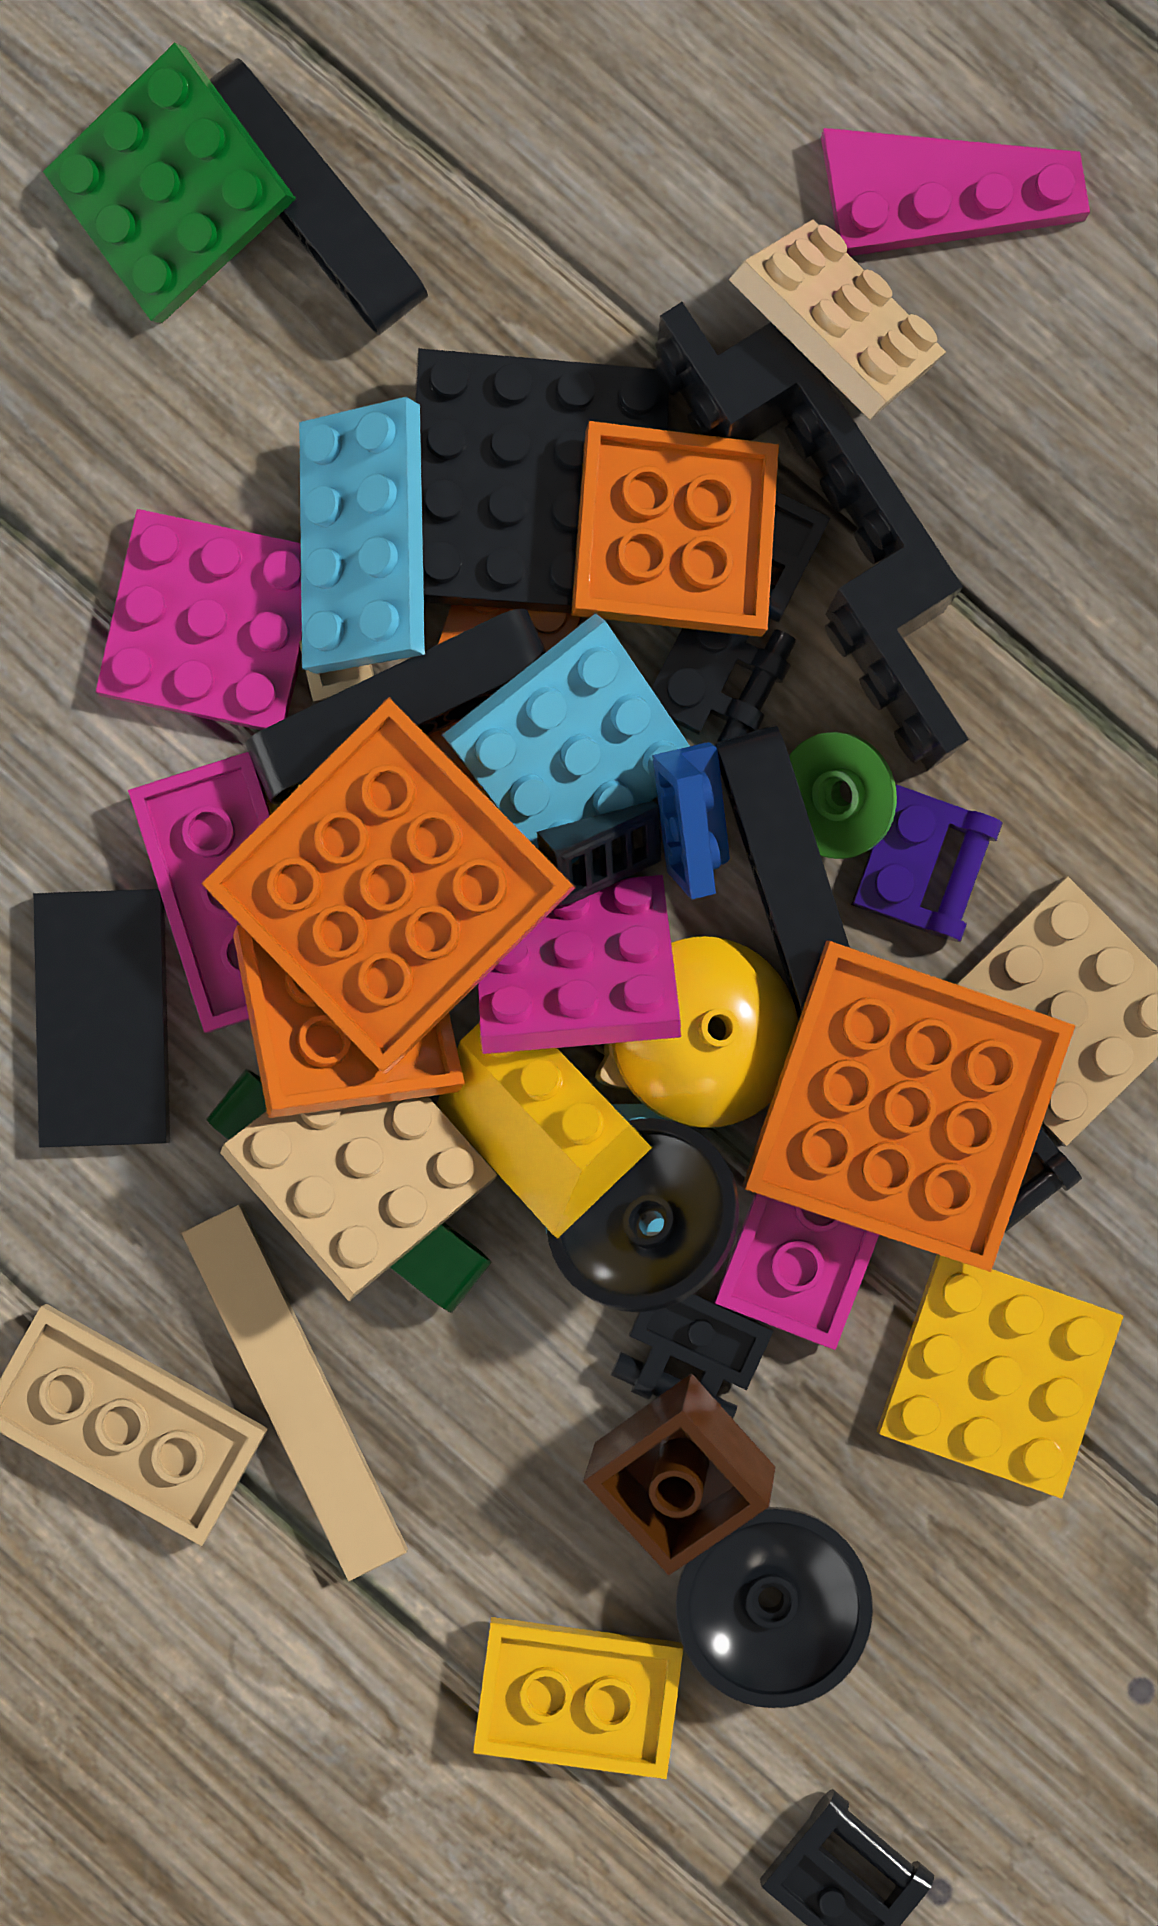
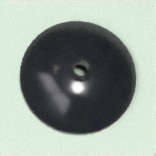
(676, 1180)
(780, 1651)

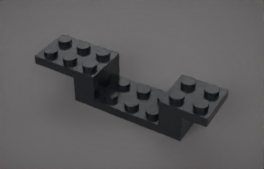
(912, 584)

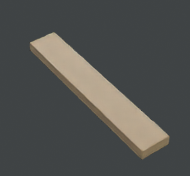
(295, 1392)

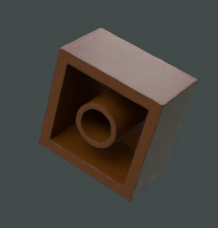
(680, 1475)

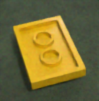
(578, 1698)

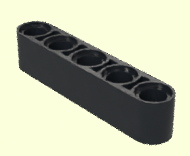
(325, 212)
(427, 688)
(781, 853)

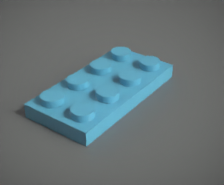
(361, 537)

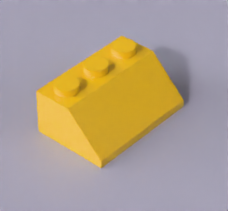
(541, 1129)

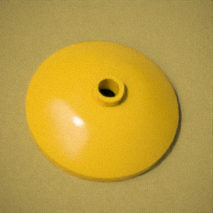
(710, 1079)

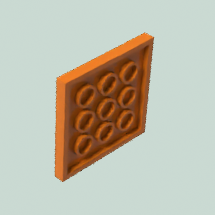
(388, 885)
(908, 1106)

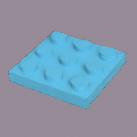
(568, 735)

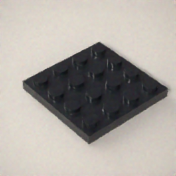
(508, 469)

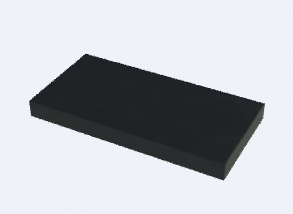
(101, 1018)

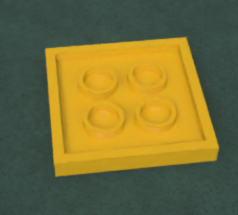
(1000, 1374)

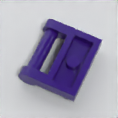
(906, 856)

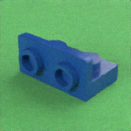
(692, 816)

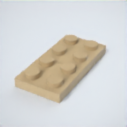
(125, 1424)

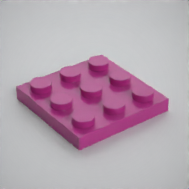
(205, 622)
(587, 975)

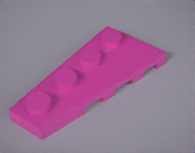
(936, 190)

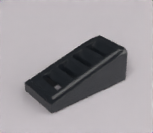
(582, 836)

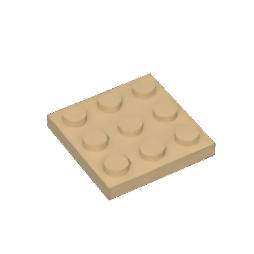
(839, 316)
(1086, 972)
(359, 1181)

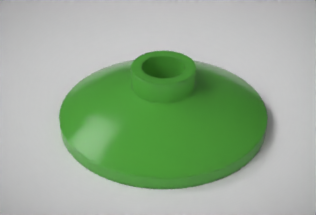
(840, 826)

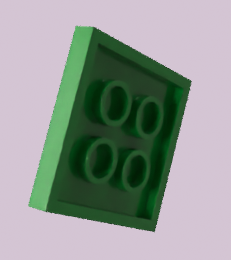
(168, 184)

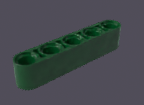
(439, 1266)

